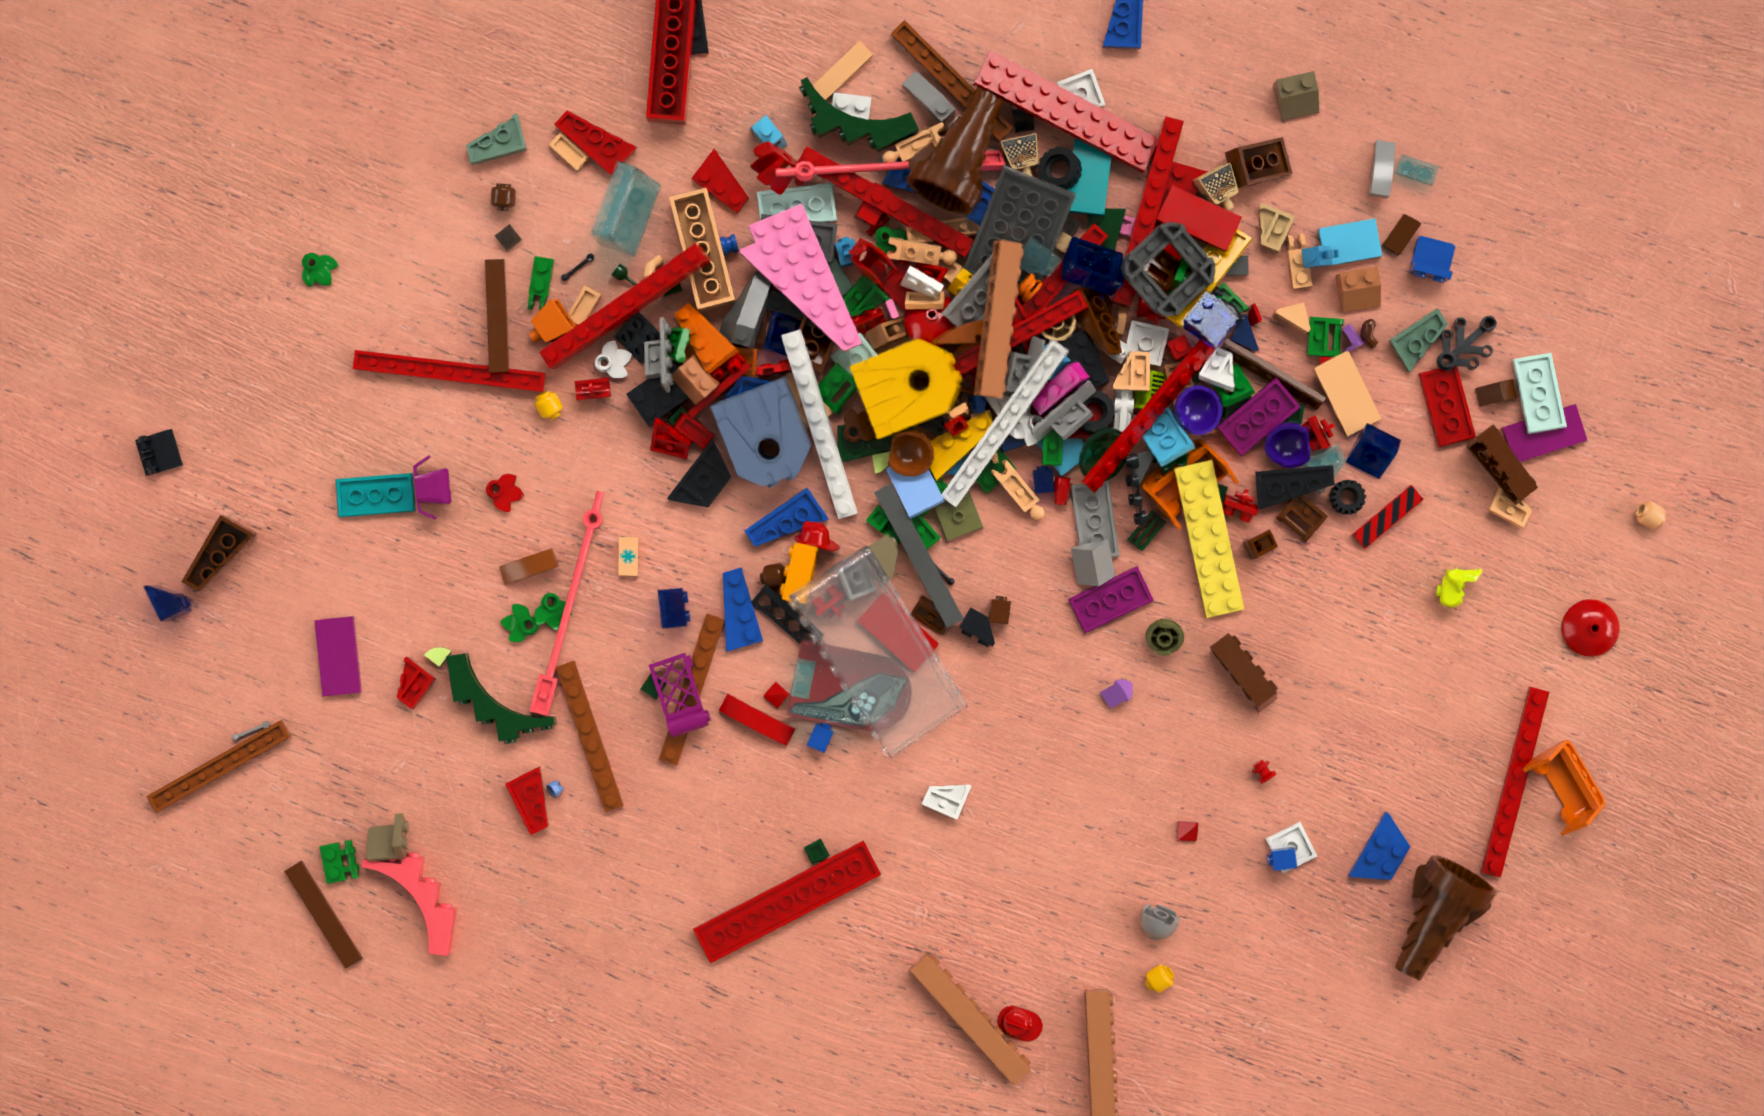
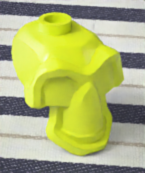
(1450, 590)

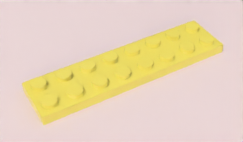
(1208, 538)

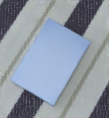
(916, 492)

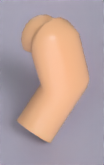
(651, 266)

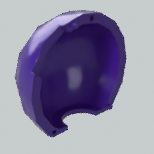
(1198, 410)
(1288, 445)

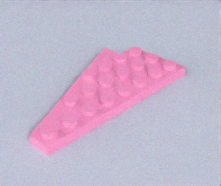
(794, 263)

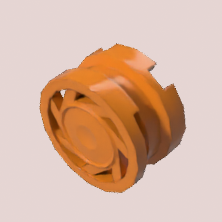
(1028, 287)

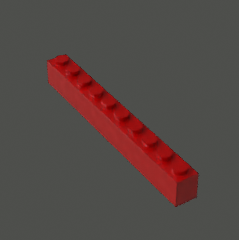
(1151, 197)
(625, 306)

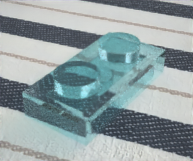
(1416, 170)

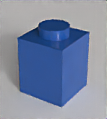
(820, 737)
(1282, 858)

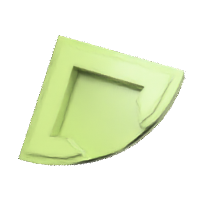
(880, 461)
(438, 655)

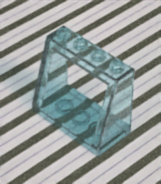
(625, 209)

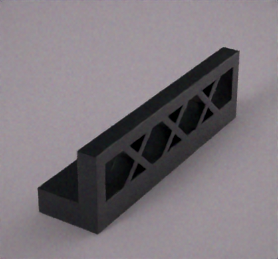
(785, 606)

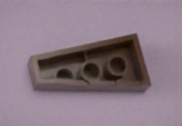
(1502, 464)
(219, 548)
(1244, 671)

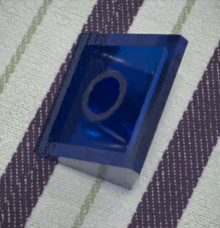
(779, 325)

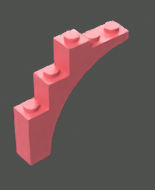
(439, 918)

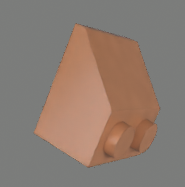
(1359, 289)
(694, 379)

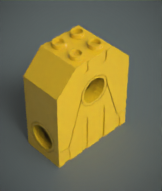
(889, 388)

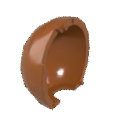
(910, 453)

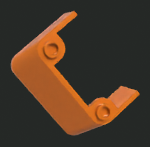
(1163, 487)
(1571, 782)

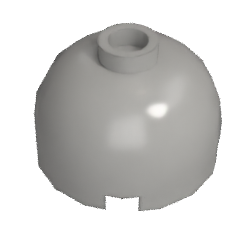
(1158, 922)

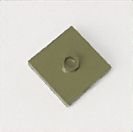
(959, 519)

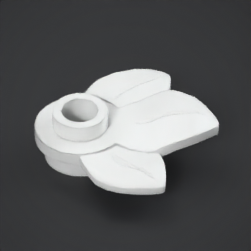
(616, 360)
(1024, 427)

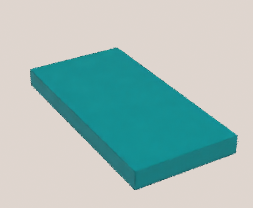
(1093, 183)
(375, 495)

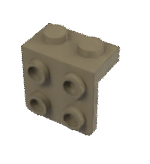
(388, 841)

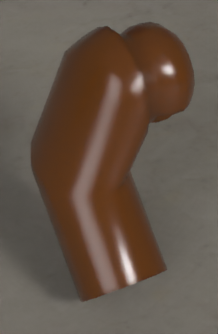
(1367, 333)

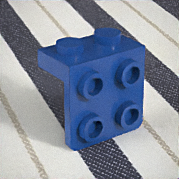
(1432, 259)

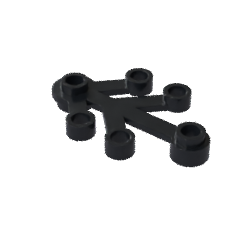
(1463, 346)
(1135, 499)

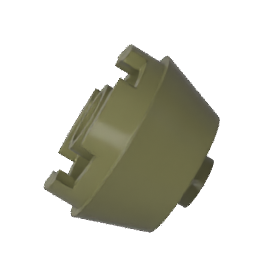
(1164, 636)

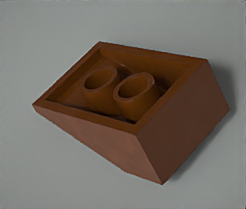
(1259, 162)
(817, 344)

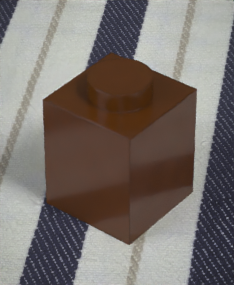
(999, 610)

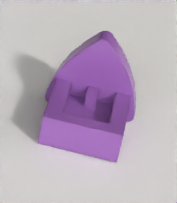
(1353, 337)
(1118, 692)

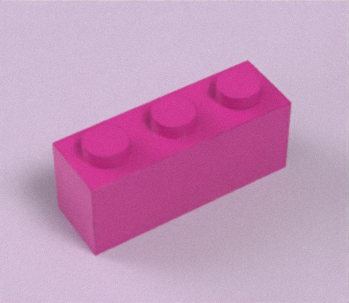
(1059, 388)

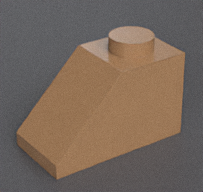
(887, 333)

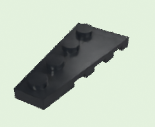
(1287, 484)

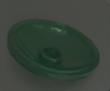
(1096, 447)

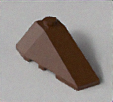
(1098, 320)

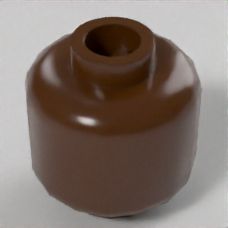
(503, 197)
(773, 575)

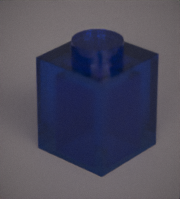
(1043, 480)

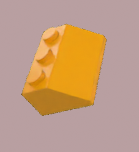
(800, 569)

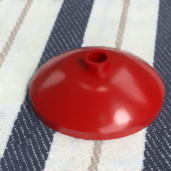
(921, 326)
(1578, 623)

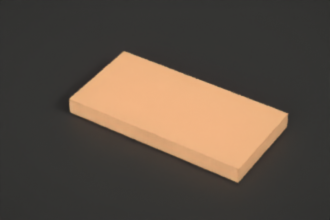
(1346, 393)

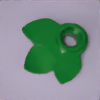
(884, 244)
(320, 271)
(550, 614)
(517, 623)

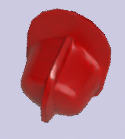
(816, 535)
(1020, 1023)

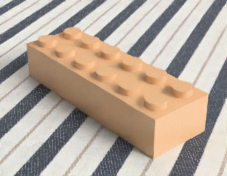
(698, 225)

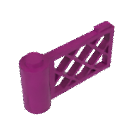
(687, 719)

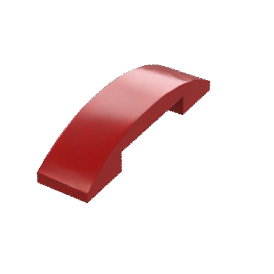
(757, 719)

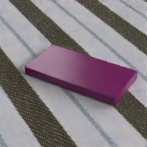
(1258, 416)
(1540, 443)
(1111, 599)
(338, 656)

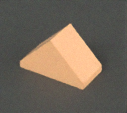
(1294, 316)

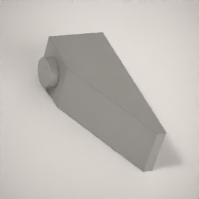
(929, 97)

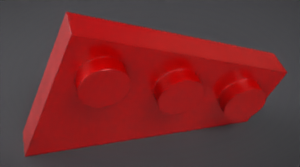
(529, 799)

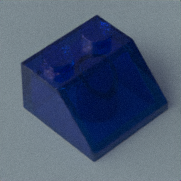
(1210, 320)
(1373, 451)
(167, 602)
(673, 607)

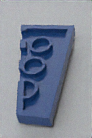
(740, 617)

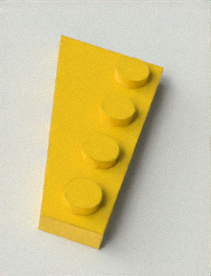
(950, 449)

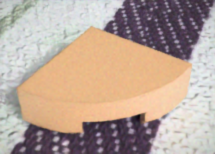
(1121, 320)

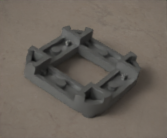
(1191, 253)

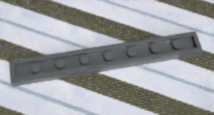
(919, 555)

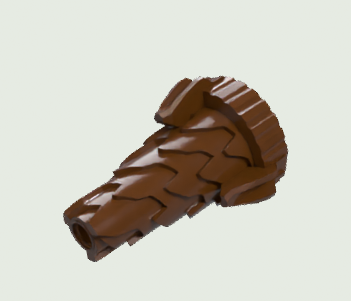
(951, 170)
(1449, 901)

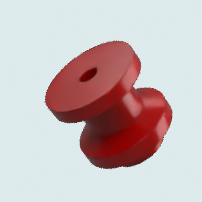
(1261, 768)

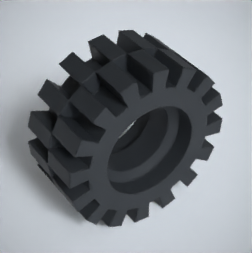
(1358, 491)

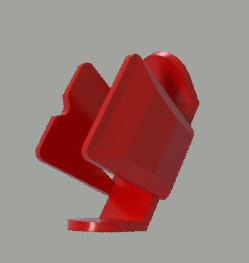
(772, 158)
(870, 265)

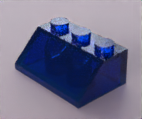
(1093, 266)

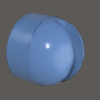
(554, 788)

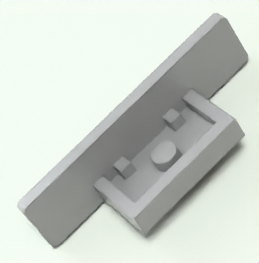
(657, 357)
(1021, 364)
(1068, 415)

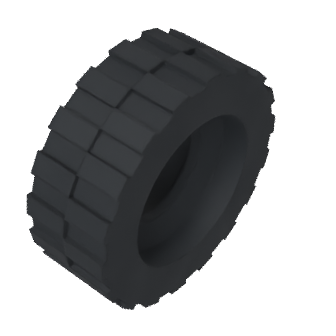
(1057, 154)
(1107, 416)

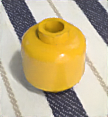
(548, 405)
(1159, 978)

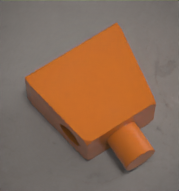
(551, 322)

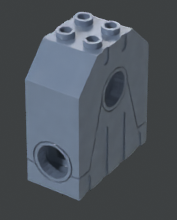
(762, 414)

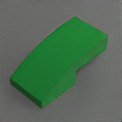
(880, 521)

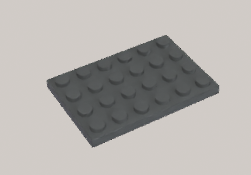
(1020, 210)

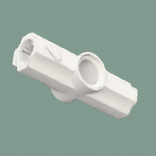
(1123, 409)

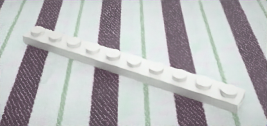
(1004, 423)
(819, 424)

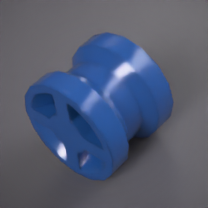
(729, 244)

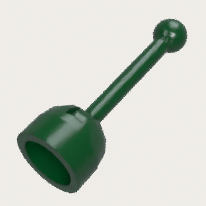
(621, 273)

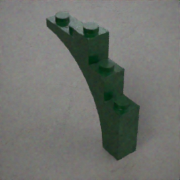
(829, 119)
(508, 722)

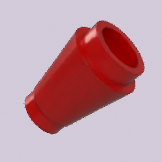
(1061, 490)

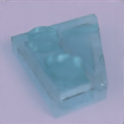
(1038, 258)
(1330, 456)

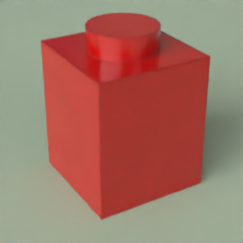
(1178, 347)

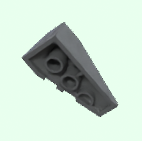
(746, 315)

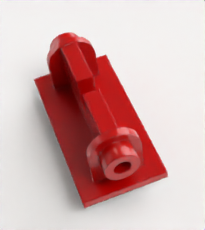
(872, 317)

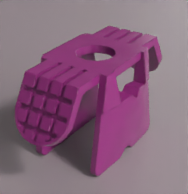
(431, 487)

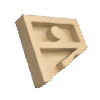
(1274, 227)

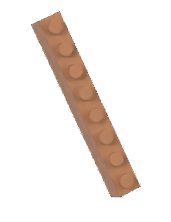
(998, 319)
(969, 1017)
(1100, 1052)

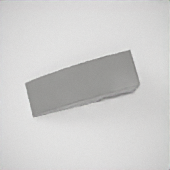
(1382, 169)

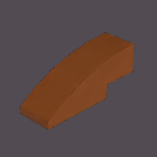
(960, 334)
(529, 566)

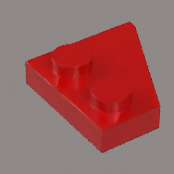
(413, 683)

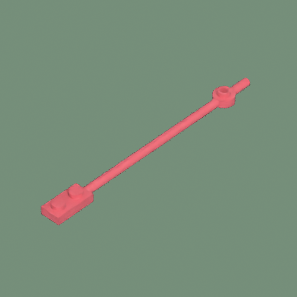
(805, 170)
(547, 684)

